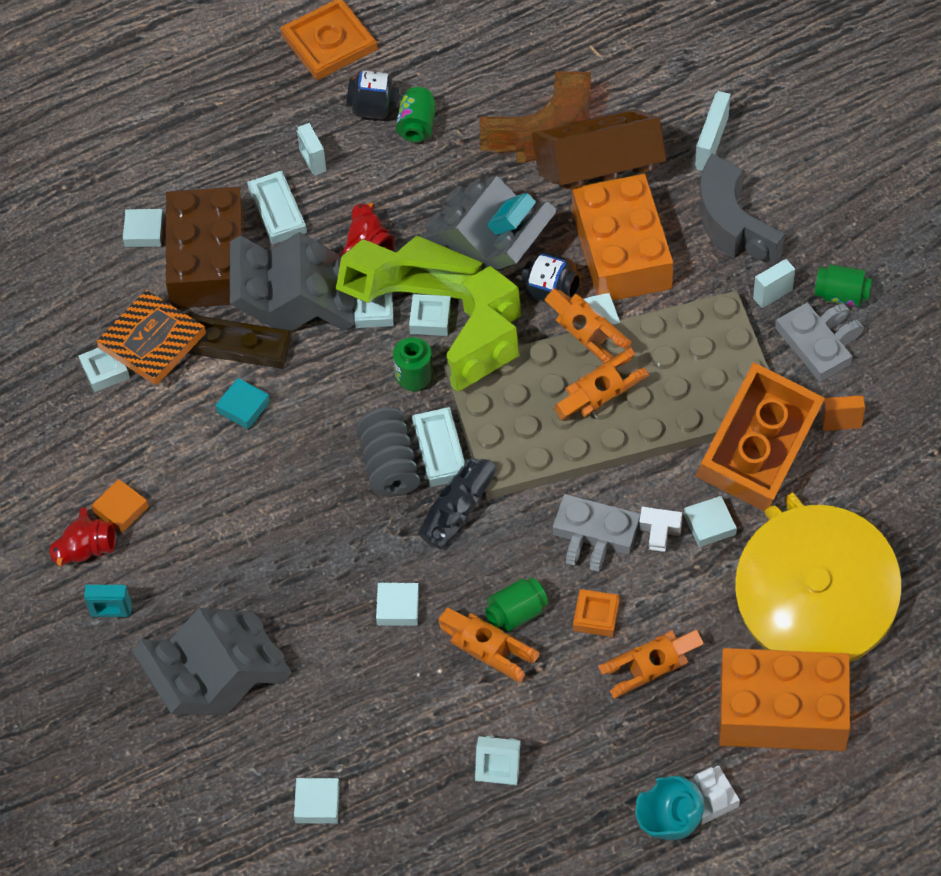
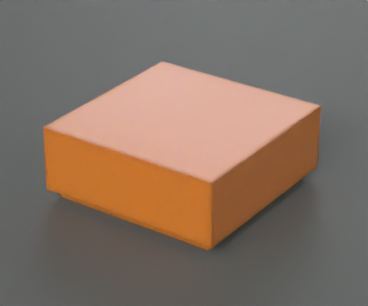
(842, 413)
(120, 505)
(596, 612)

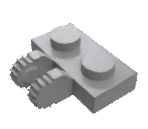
(815, 342)
(595, 525)

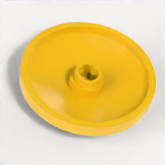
(818, 582)

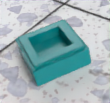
(511, 213)
(242, 403)
(108, 600)

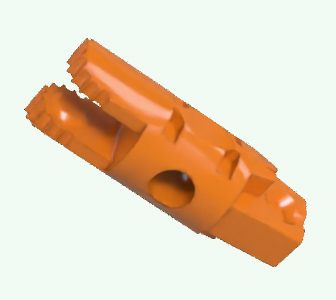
(585, 323)
(585, 395)
(486, 642)
(667, 651)

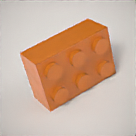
(622, 237)
(759, 437)
(784, 699)

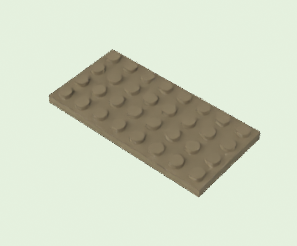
(695, 369)

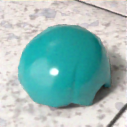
(670, 808)

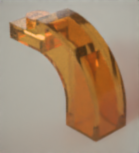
(568, 105)

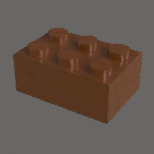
(599, 148)
(198, 244)

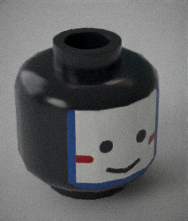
(372, 94)
(550, 272)

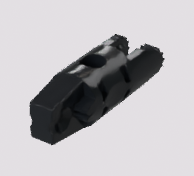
(456, 502)

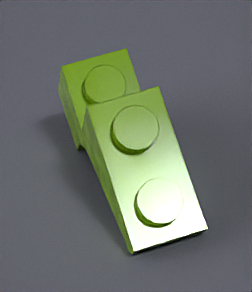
(416, 268)
(488, 336)

